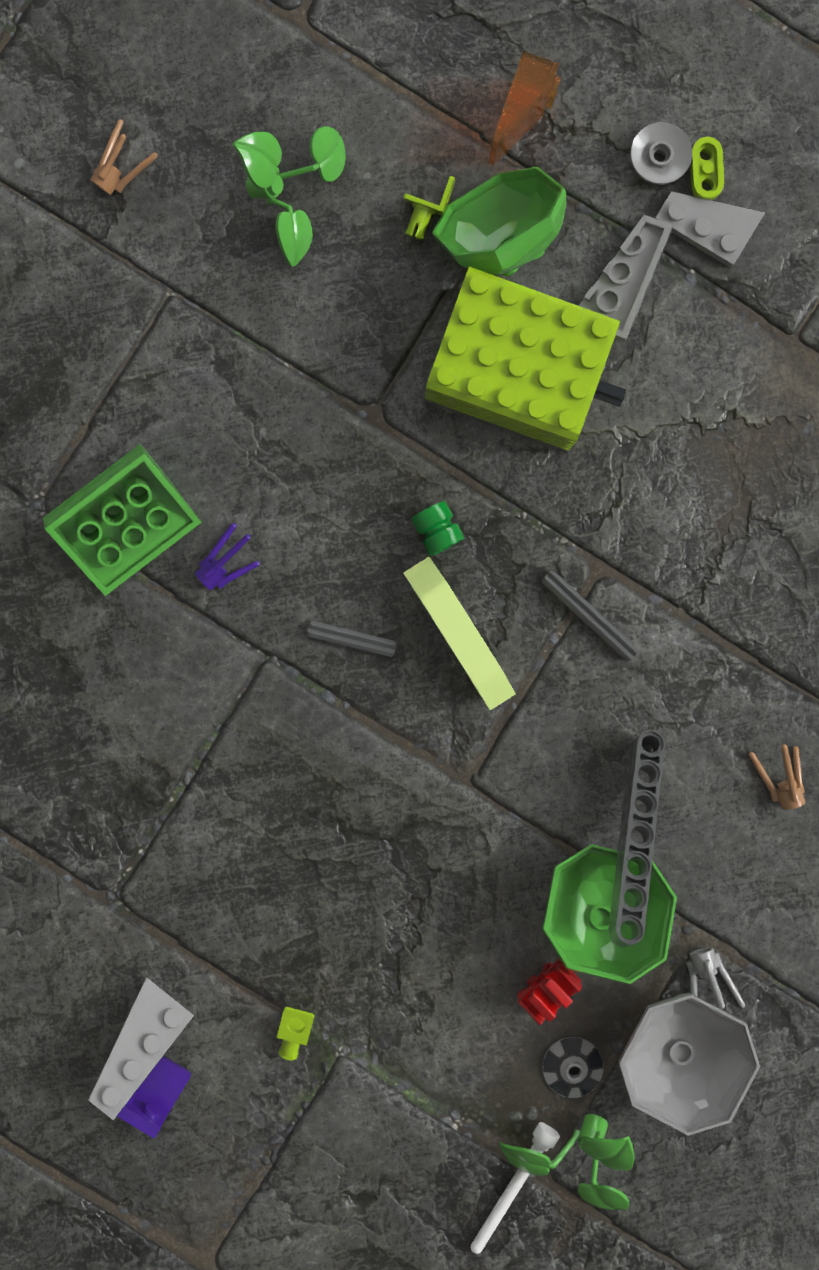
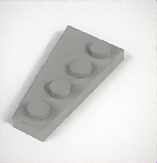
(627, 277)
(144, 1039)

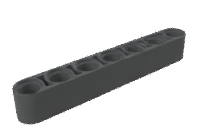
(629, 850)

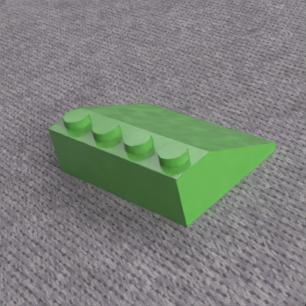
(121, 520)

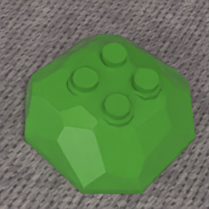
(503, 221)
(580, 917)

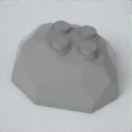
(689, 1064)

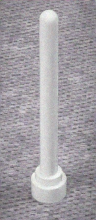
(544, 1138)

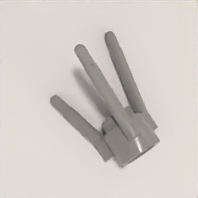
(706, 963)

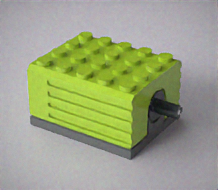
(522, 361)

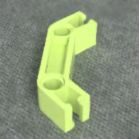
(460, 633)

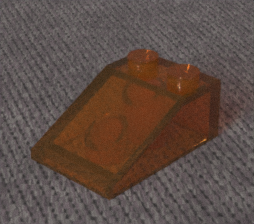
(530, 93)

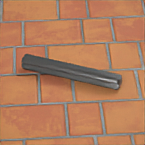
(589, 615)

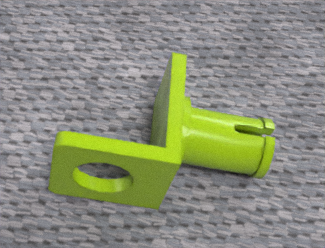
(424, 209)
(294, 1030)

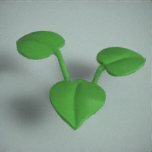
(260, 159)
(612, 1153)

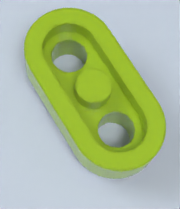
(707, 171)

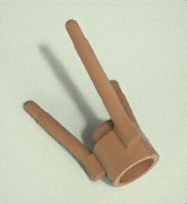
(106, 175)
(791, 790)

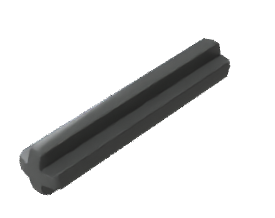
(351, 638)

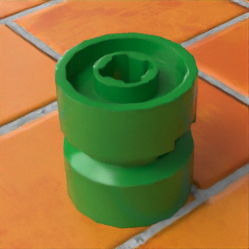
(437, 528)

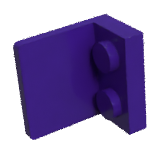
(155, 1097)

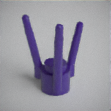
(212, 572)

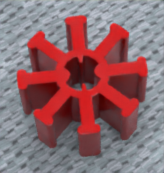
(549, 991)

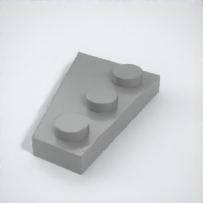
(710, 225)

